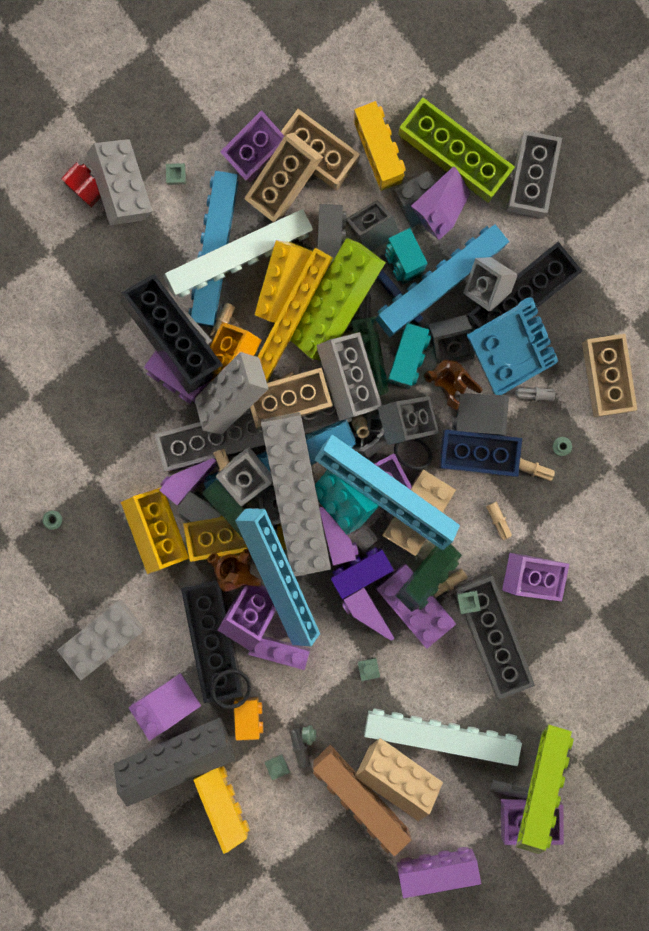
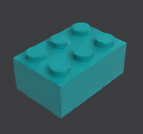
(405, 256)
(409, 356)
(343, 502)

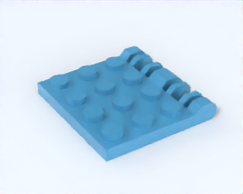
(511, 347)

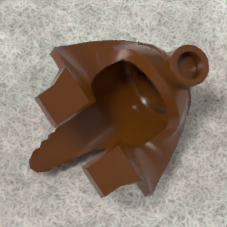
(451, 378)
(233, 570)

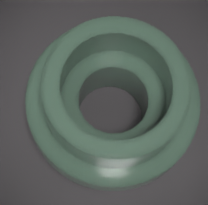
(556, 446)
(46, 520)
(308, 735)

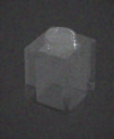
(364, 537)

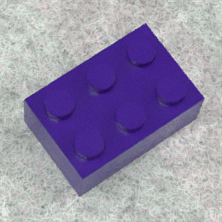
(361, 572)

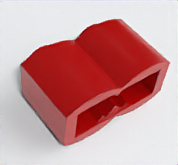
(82, 183)

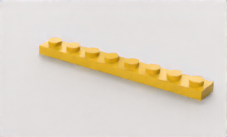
(293, 310)

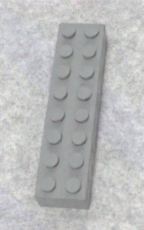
(295, 493)

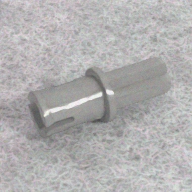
(535, 394)

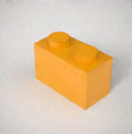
(247, 719)

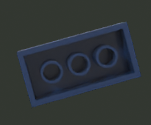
(480, 453)

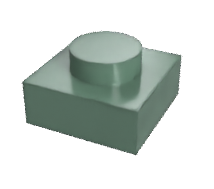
(176, 174)
(468, 602)
(368, 669)
(277, 767)

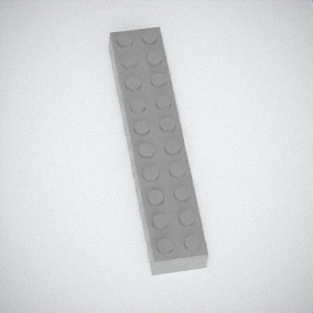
(192, 445)

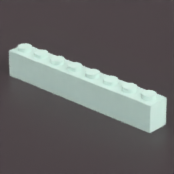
(237, 253)
(443, 738)

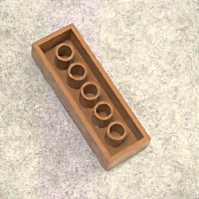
(362, 800)

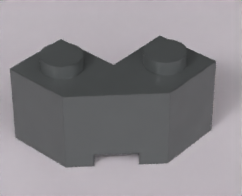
(374, 441)

